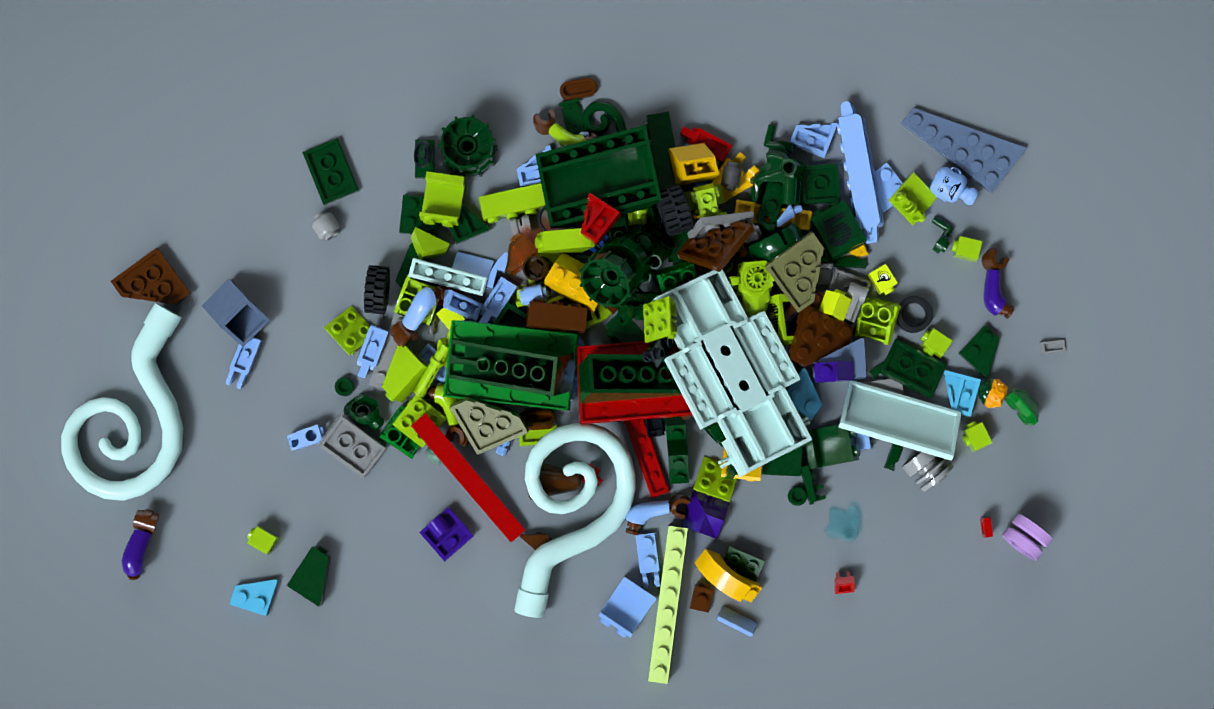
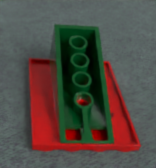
(623, 387)

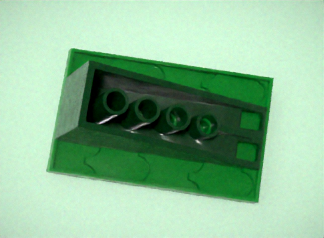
(510, 365)

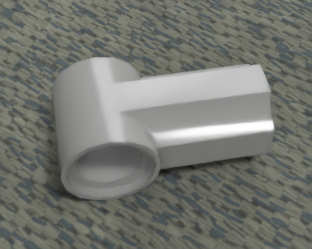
(858, 295)

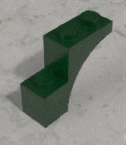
(677, 450)

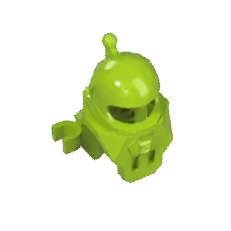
(753, 286)

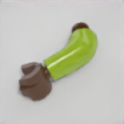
(557, 132)
(436, 393)

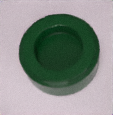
(344, 386)
(797, 496)

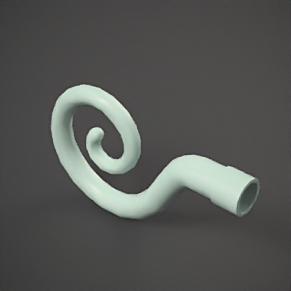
(158, 327)
(533, 593)

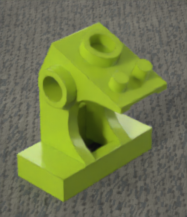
(705, 199)

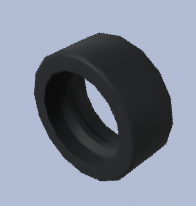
(928, 314)

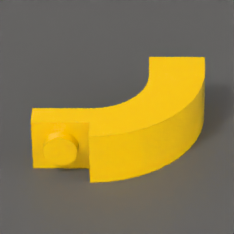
(724, 578)

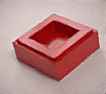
(986, 527)

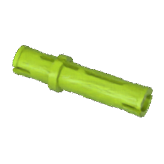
(430, 373)

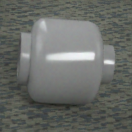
(325, 226)

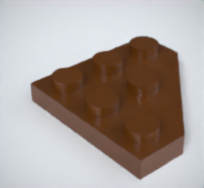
(716, 247)
(152, 281)
(818, 336)

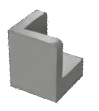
(825, 274)

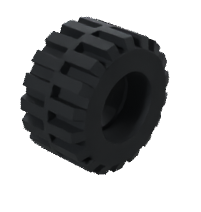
(674, 210)

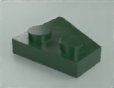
(468, 226)

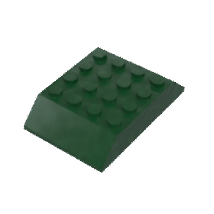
(611, 167)

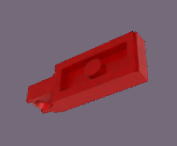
(716, 145)

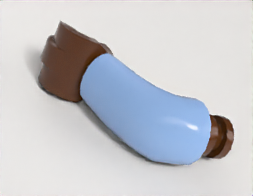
(418, 310)
(643, 511)

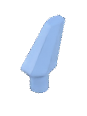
(788, 214)

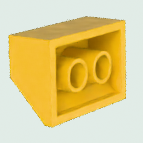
(565, 280)

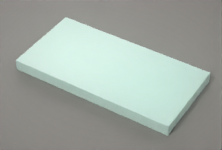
(900, 420)

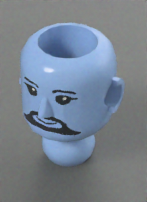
(951, 185)

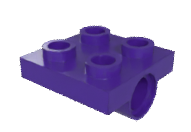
(446, 534)

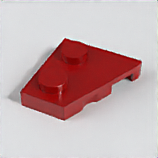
(598, 219)

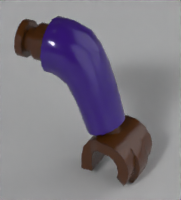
(993, 298)
(134, 553)

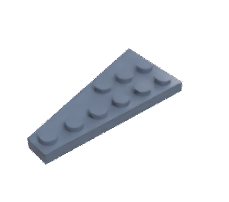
(975, 153)

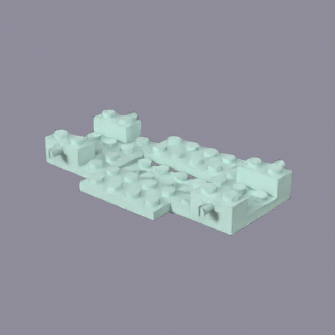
(766, 417)

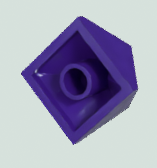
(705, 514)

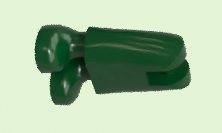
(634, 307)

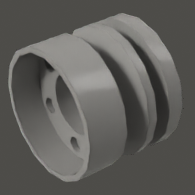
(928, 468)

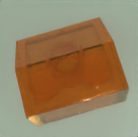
(518, 251)

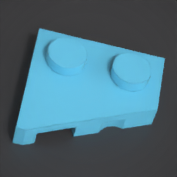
(254, 596)

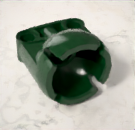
(774, 245)

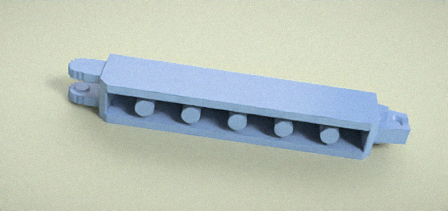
(861, 172)

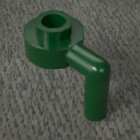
(789, 147)
(942, 243)

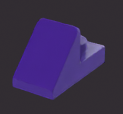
(833, 371)

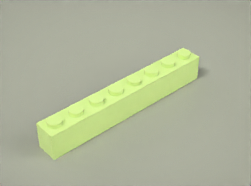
(667, 604)

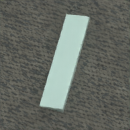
(447, 277)

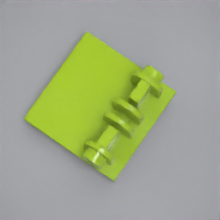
(913, 199)
(658, 319)
(348, 330)
(413, 411)
(710, 480)

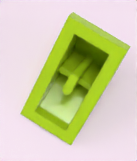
(427, 245)

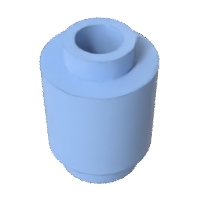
(533, 292)

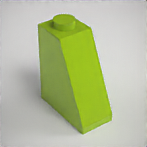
(562, 241)
(403, 373)

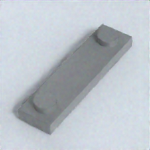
(385, 358)

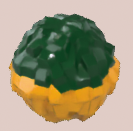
(992, 392)

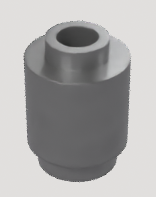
(731, 176)

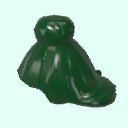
(364, 411)

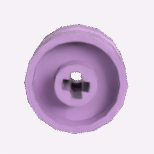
(1026, 537)

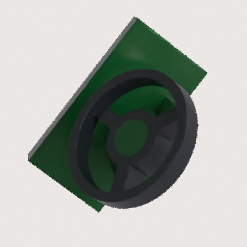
(424, 157)

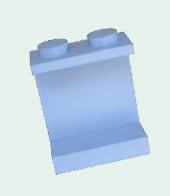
(626, 607)

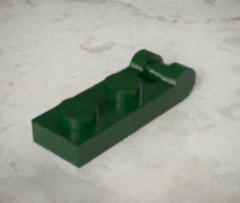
(770, 206)

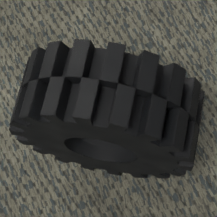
(376, 289)

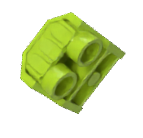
(408, 292)
(877, 320)

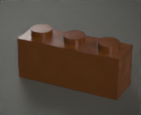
(556, 316)

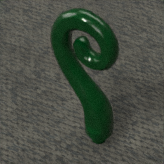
(609, 109)

